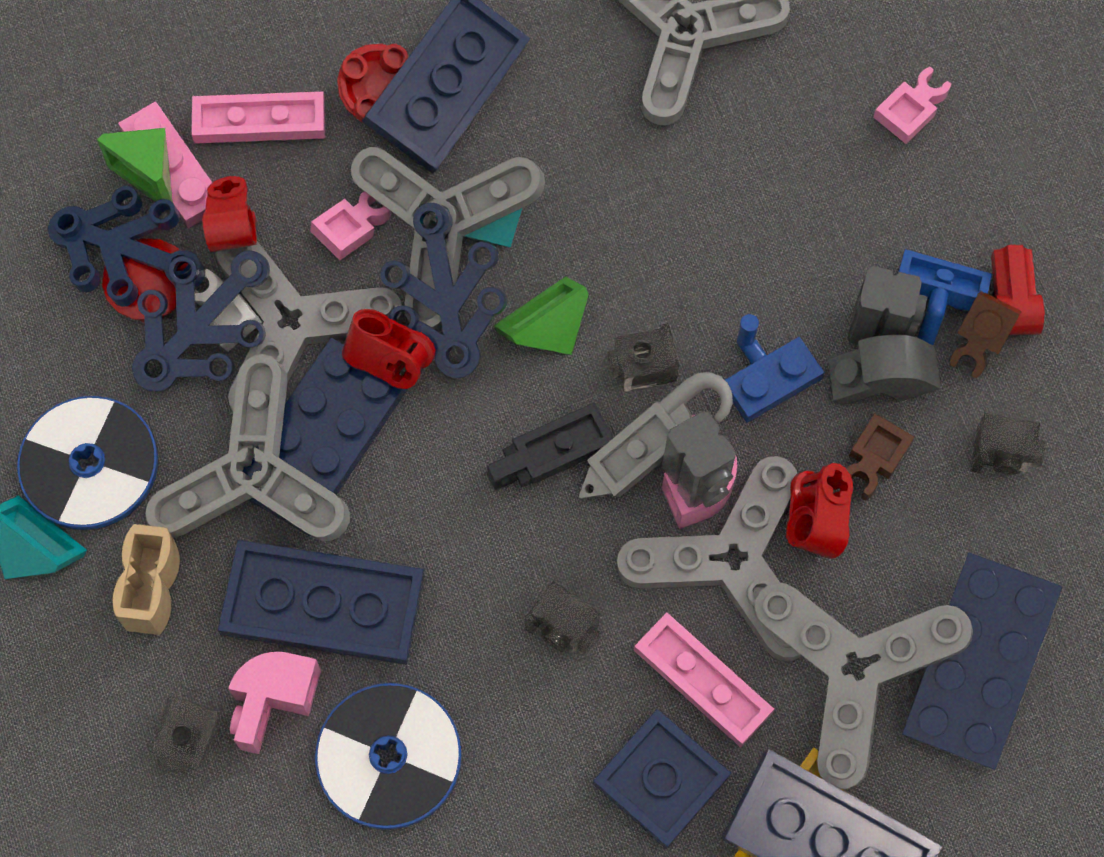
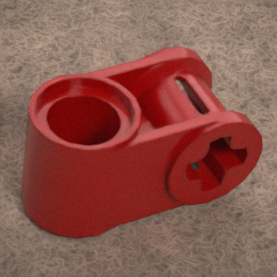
(227, 216)
(383, 349)
(817, 515)

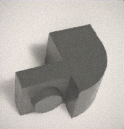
(887, 365)

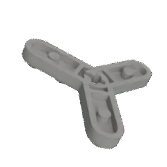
(678, 55)
(469, 203)
(320, 315)
(279, 486)
(749, 528)
(853, 703)

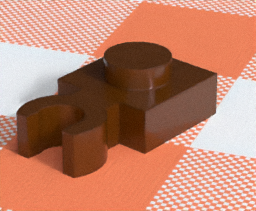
(986, 328)
(878, 451)

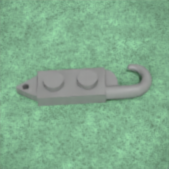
(643, 442)

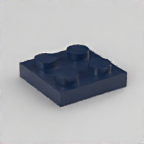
(661, 778)

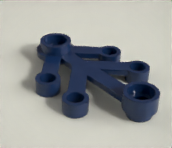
(117, 242)
(447, 297)
(194, 325)

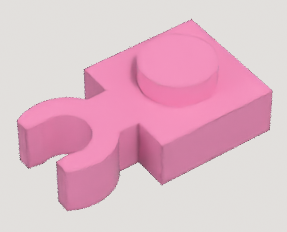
(911, 109)
(348, 227)

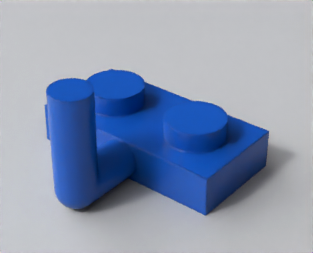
(943, 285)
(771, 376)

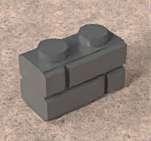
(887, 305)
(699, 460)

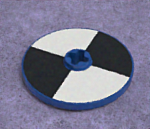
(102, 493)
(404, 790)

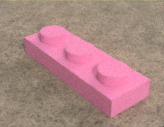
(258, 117)
(187, 176)
(703, 679)

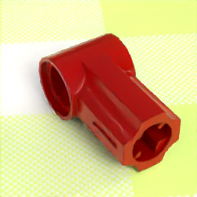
(1016, 287)

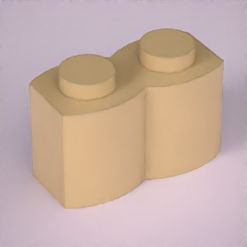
(142, 590)

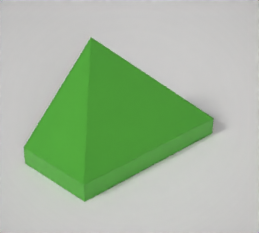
(140, 160)
(548, 319)

